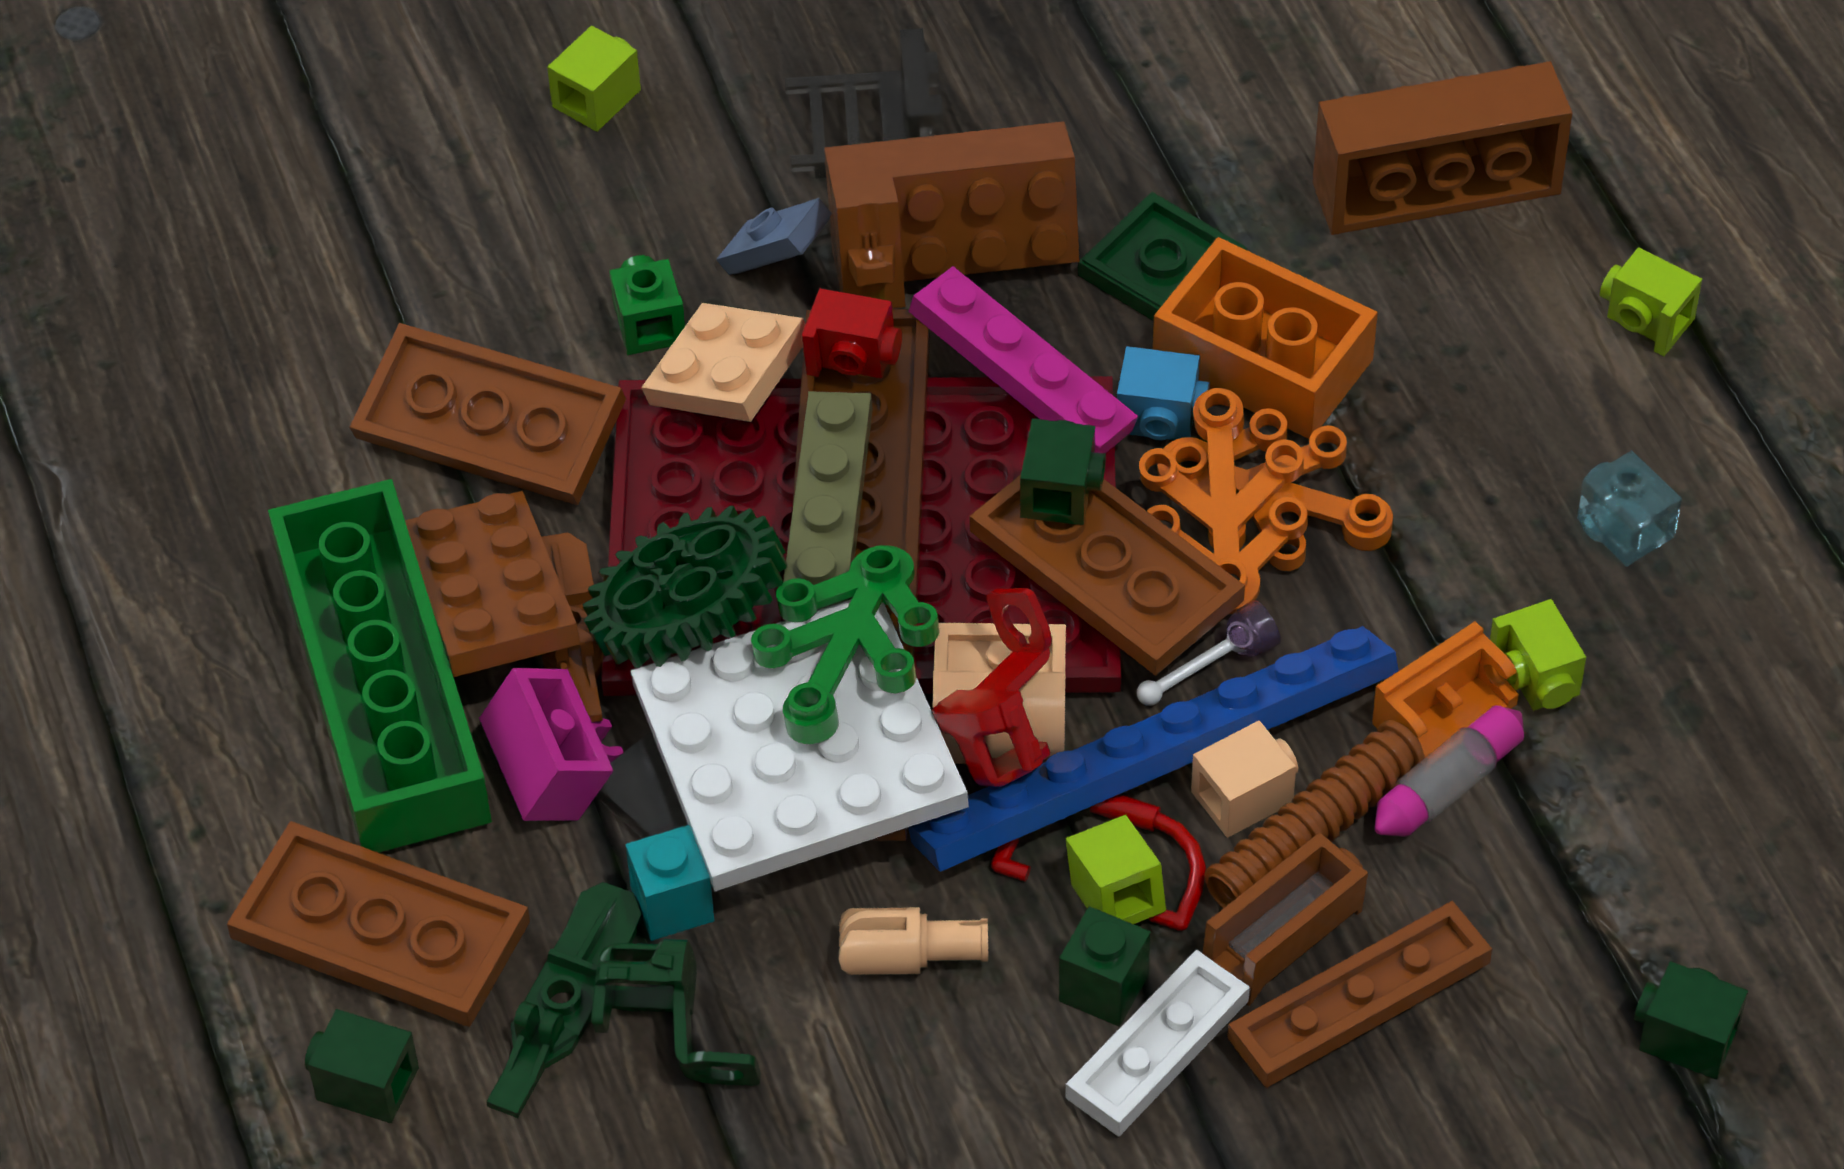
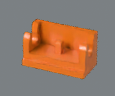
(1447, 688)

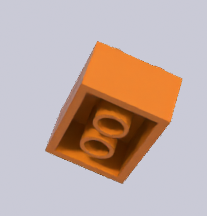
(1268, 334)

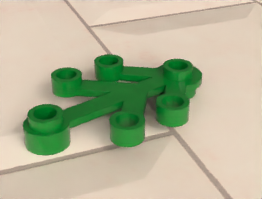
(874, 578)

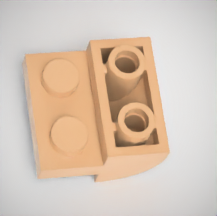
(972, 651)

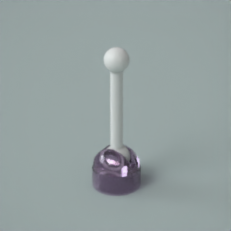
(1248, 633)

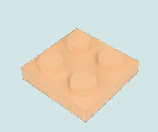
(725, 362)

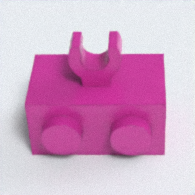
(547, 744)

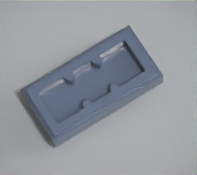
(774, 236)

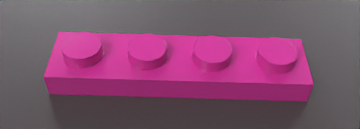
(1019, 358)

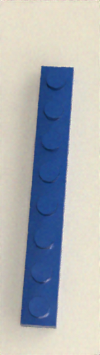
(1155, 746)

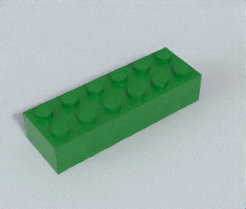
(379, 667)

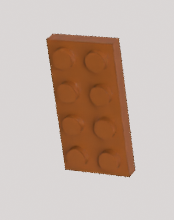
(488, 413)
(1115, 571)
(491, 583)
(379, 923)

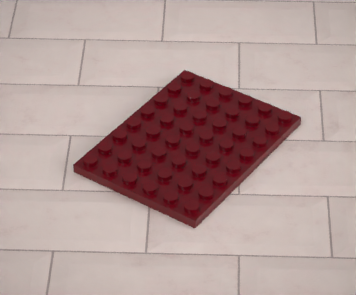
(973, 449)

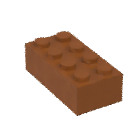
(1441, 147)

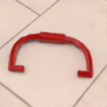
(1142, 816)

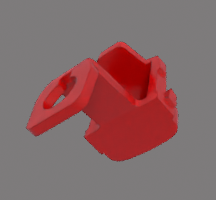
(996, 702)

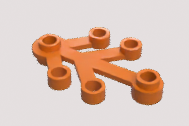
(1225, 510)
(1356, 532)

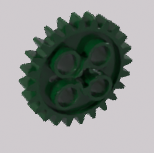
(685, 586)

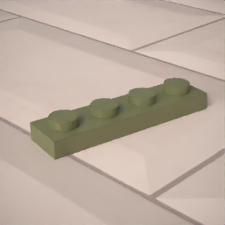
(829, 486)

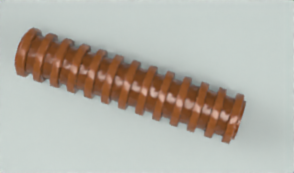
(1324, 807)

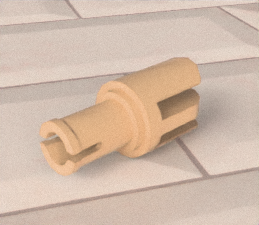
(904, 940)

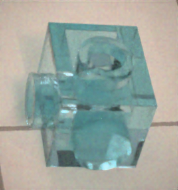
(1628, 508)

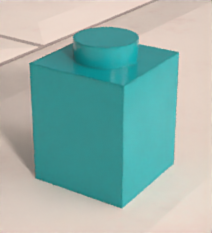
(670, 882)

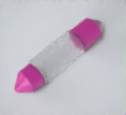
(1449, 772)

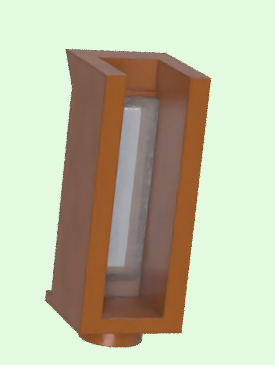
(1286, 913)

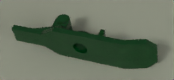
(551, 1030)

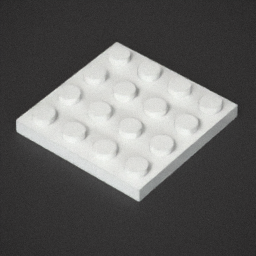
(776, 802)

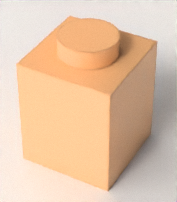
(1244, 778)

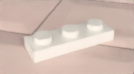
(1157, 1043)

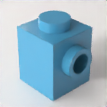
(1160, 391)

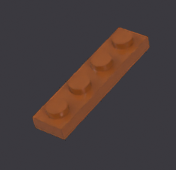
(1359, 994)

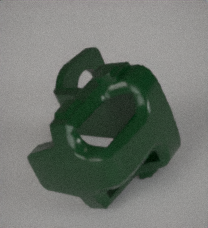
(674, 969)

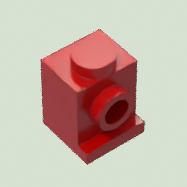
(850, 335)

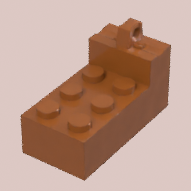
(950, 202)

